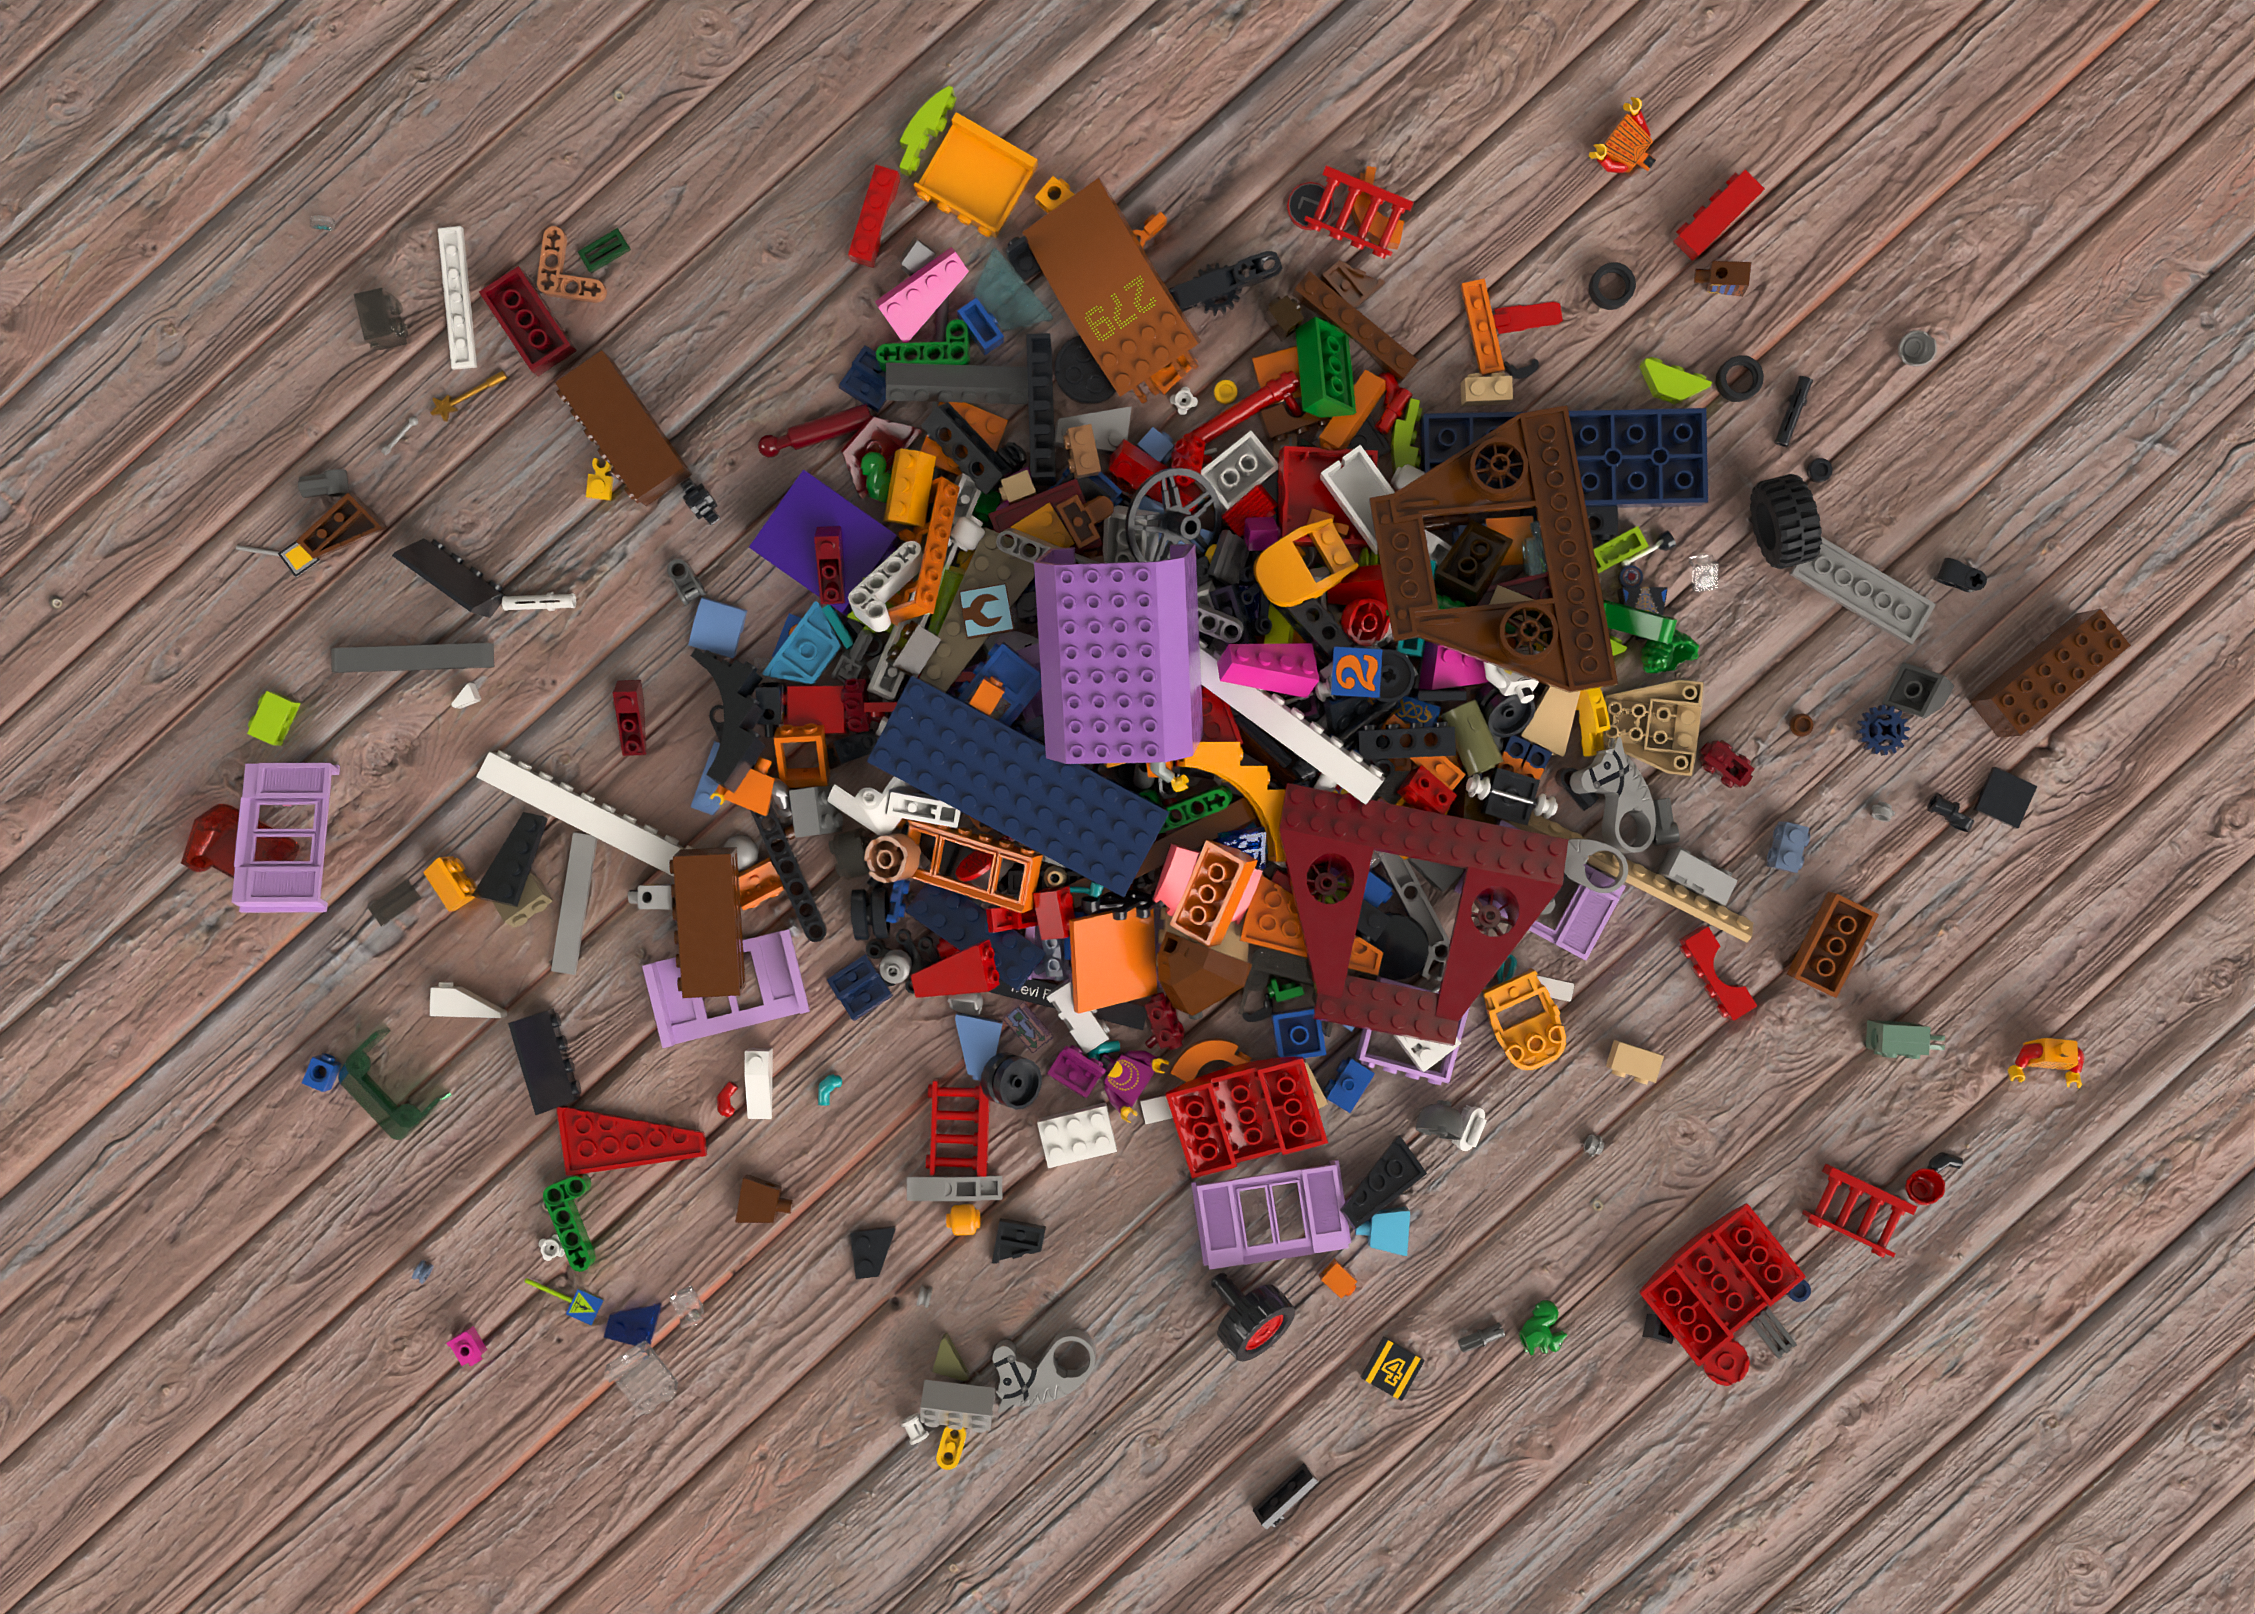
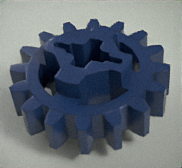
(1890, 723)

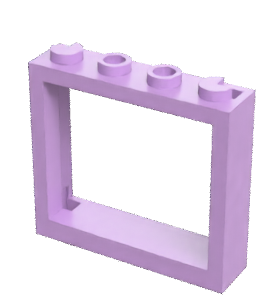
(1411, 1070)

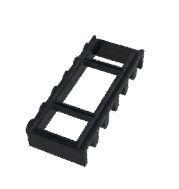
(1041, 409)

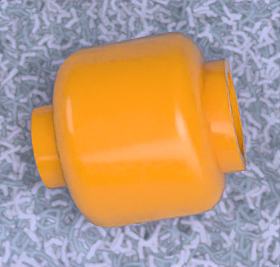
(963, 1219)

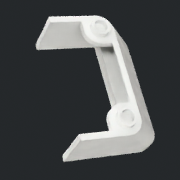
(869, 805)

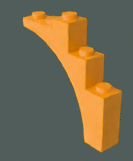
(1252, 781)

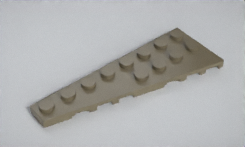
(987, 568)

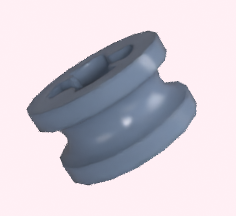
(422, 1271)

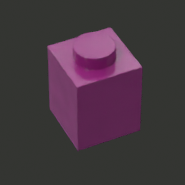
(1260, 533)

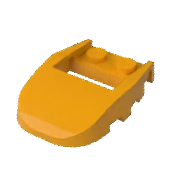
(1285, 575)
(1534, 1040)

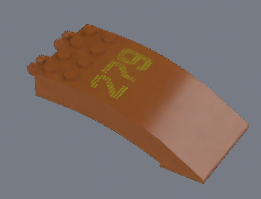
(1111, 290)

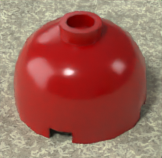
(1365, 621)

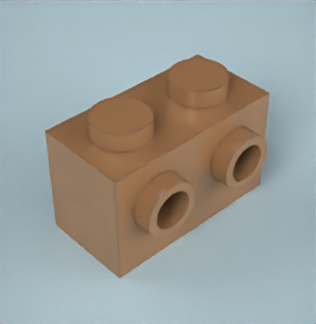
(1082, 451)

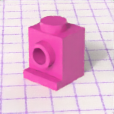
(471, 1340)

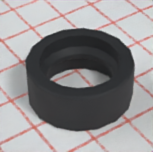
(1625, 273)
(1756, 371)

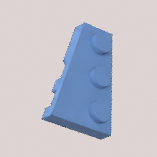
(706, 788)

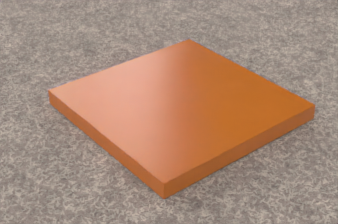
(1112, 959)

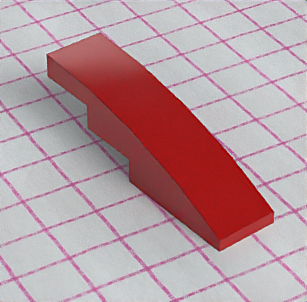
(1005, 919)

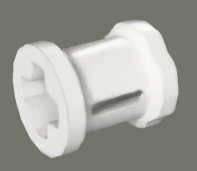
(914, 1428)

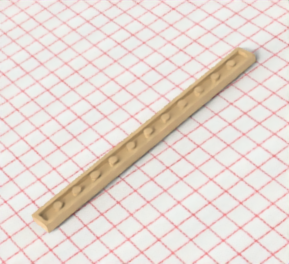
(1652, 883)

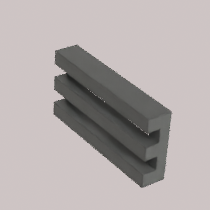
(1784, 1347)

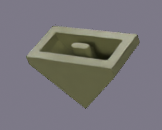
(949, 1360)

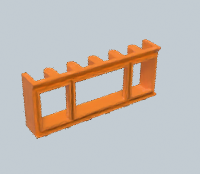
(945, 496)
(984, 843)

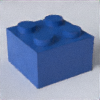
(1298, 1033)

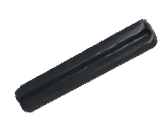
(1263, 740)

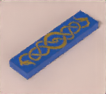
(1414, 711)

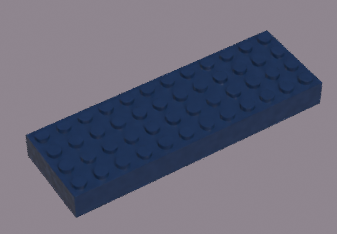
(1620, 454)
(1015, 789)

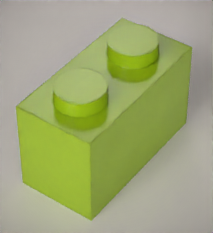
(273, 718)

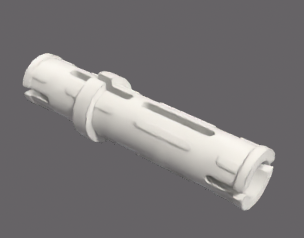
(512, 602)

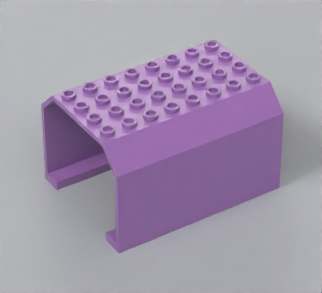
(1119, 658)

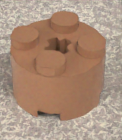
(892, 857)

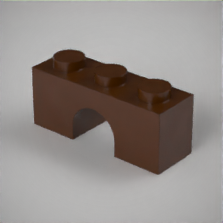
(1279, 424)

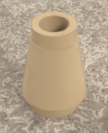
(1055, 870)

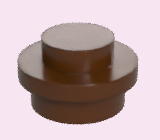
(1801, 725)

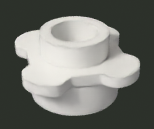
(1184, 394)
(548, 1253)

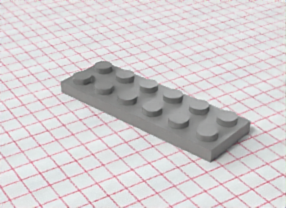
(1866, 591)

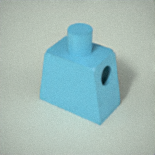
(1388, 1230)

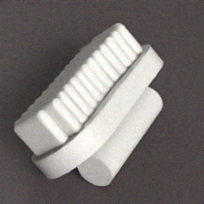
(1473, 1126)

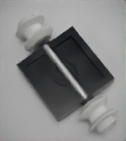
(1308, 705)
(1511, 796)

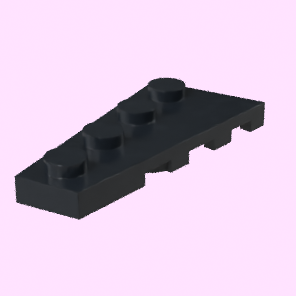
(512, 864)
(1385, 1181)

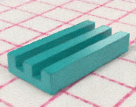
(838, 626)

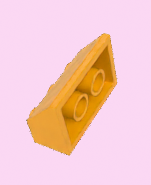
(909, 487)

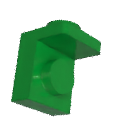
(986, 504)
(1288, 990)

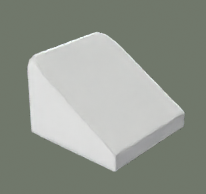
(468, 696)

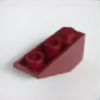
(830, 564)
(630, 716)

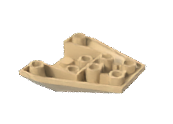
(1658, 724)

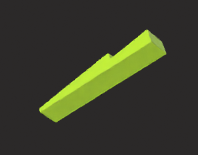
(1619, 549)

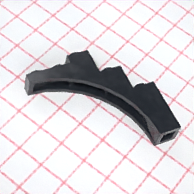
(739, 742)

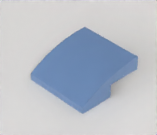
(717, 627)

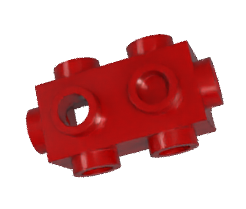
(1189, 455)

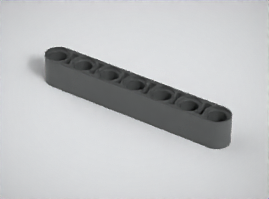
(412, 657)

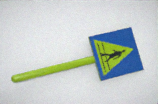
(583, 1305)

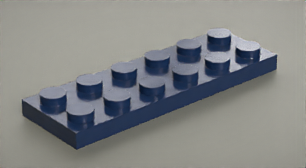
(965, 924)

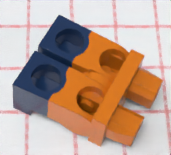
(1514, 754)

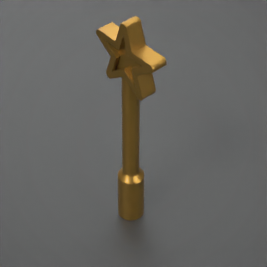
(446, 405)

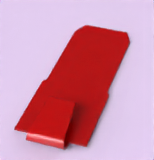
(1526, 317)

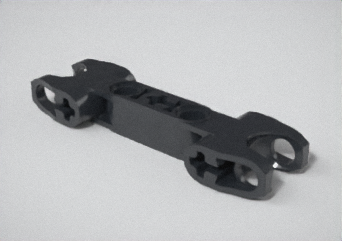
(1225, 281)

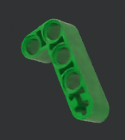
(925, 349)
(1639, 622)
(1186, 806)
(574, 1224)

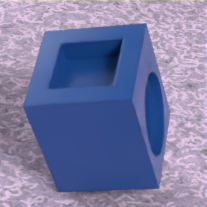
(315, 1079)

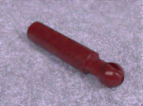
(816, 431)

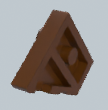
(1351, 283)

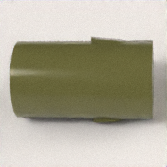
(1473, 738)

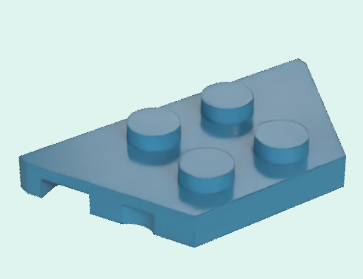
(806, 649)

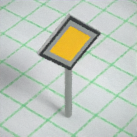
(293, 556)

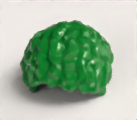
(1666, 656)

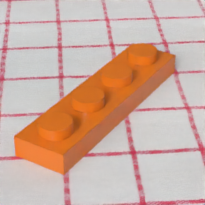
(1482, 327)
(1438, 765)

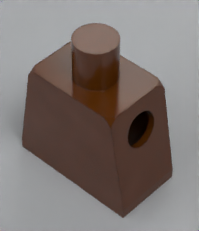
(760, 1201)

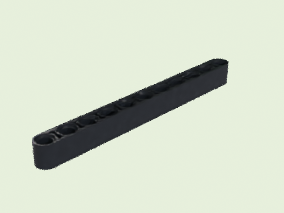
(778, 857)

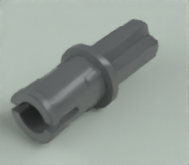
(1481, 1338)

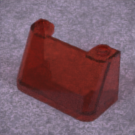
(215, 837)

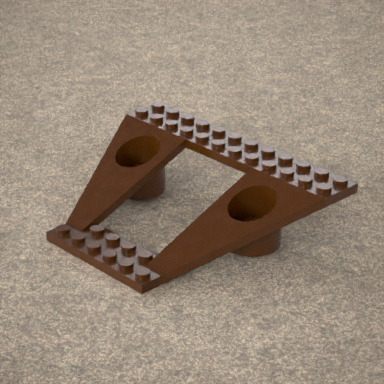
(1549, 478)

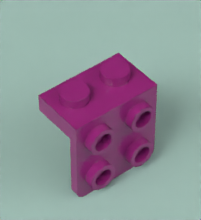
(1076, 1071)

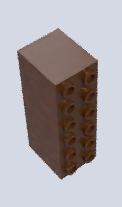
(622, 429)
(2049, 673)
(708, 922)

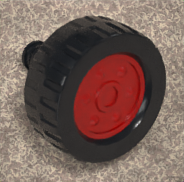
(1254, 1318)

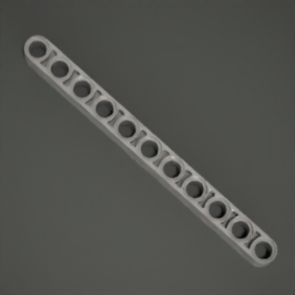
(1019, 550)

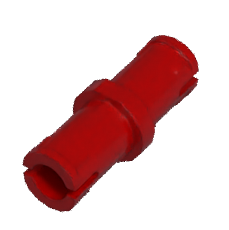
(1393, 410)

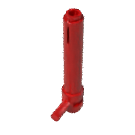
(1275, 390)

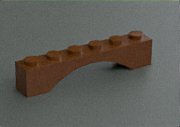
(1331, 306)

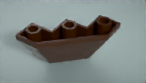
(1196, 974)

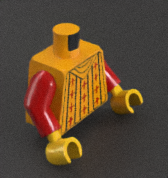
(2050, 1054)

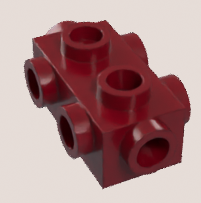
(854, 697)
(1720, 759)
(1165, 1025)

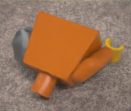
(757, 791)

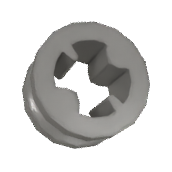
(924, 1296)

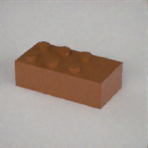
(1832, 944)

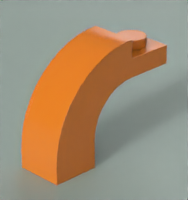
(1379, 221)
(1204, 1051)

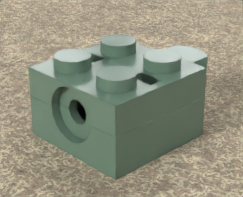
(1901, 1039)

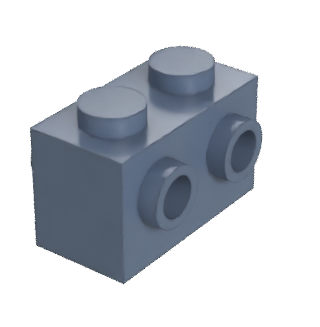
(1788, 847)

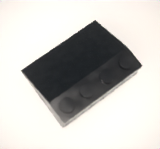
(452, 576)
(545, 1061)

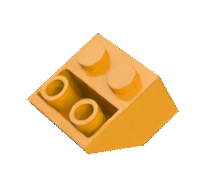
(450, 882)

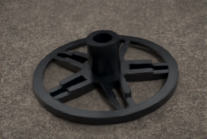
(1177, 521)

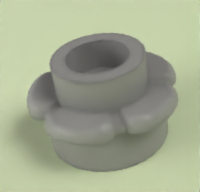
(1882, 812)
(1593, 1145)

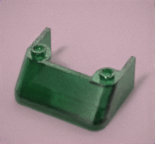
(394, 1120)

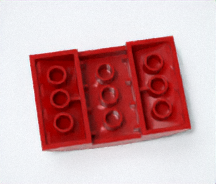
(1246, 1114)
(1720, 1282)

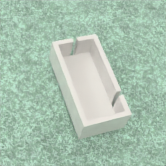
(1353, 487)

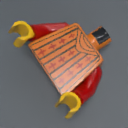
(1627, 143)

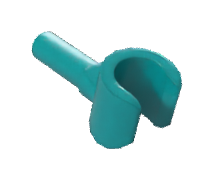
(1095, 889)

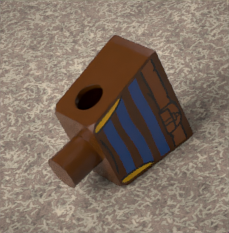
(1734, 277)

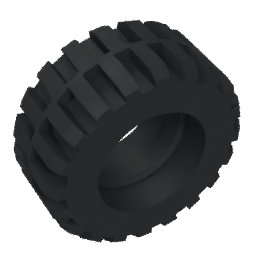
(1785, 521)

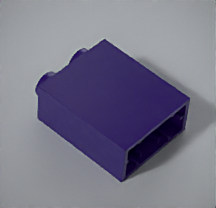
(790, 532)

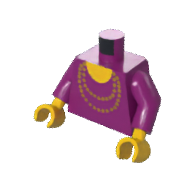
(1128, 1078)

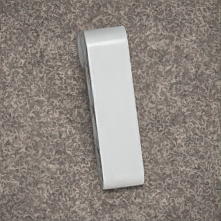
(883, 584)

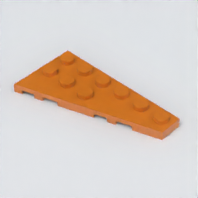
(1274, 924)

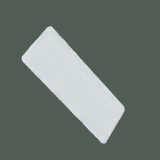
(1558, 989)

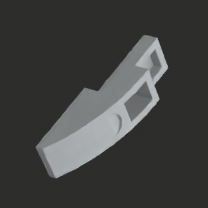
(954, 1188)

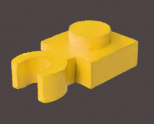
(599, 484)

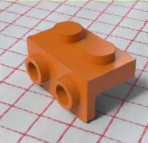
(759, 884)

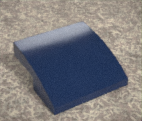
(866, 380)
(859, 987)

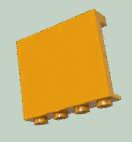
(976, 176)

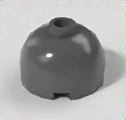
(1441, 1121)

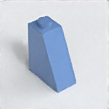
(978, 1041)

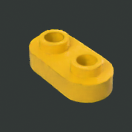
(950, 1444)

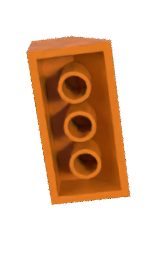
(1213, 893)

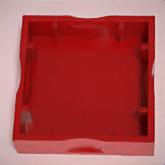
(1302, 490)

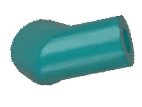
(1106, 1047)
(826, 1087)

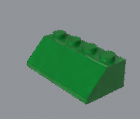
(1325, 369)

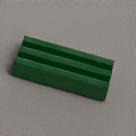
(610, 257)

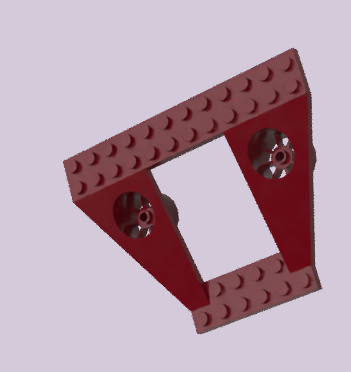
(1341, 832)

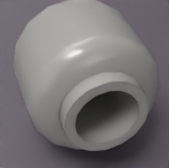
(895, 966)

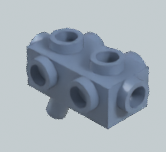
(1054, 961)

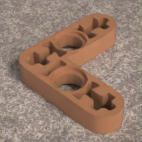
(560, 281)

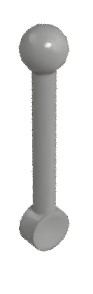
(412, 422)

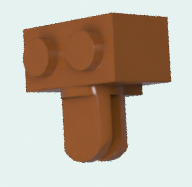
(1083, 517)

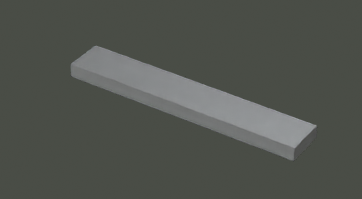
(574, 903)

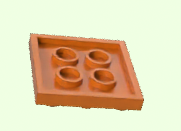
(986, 424)

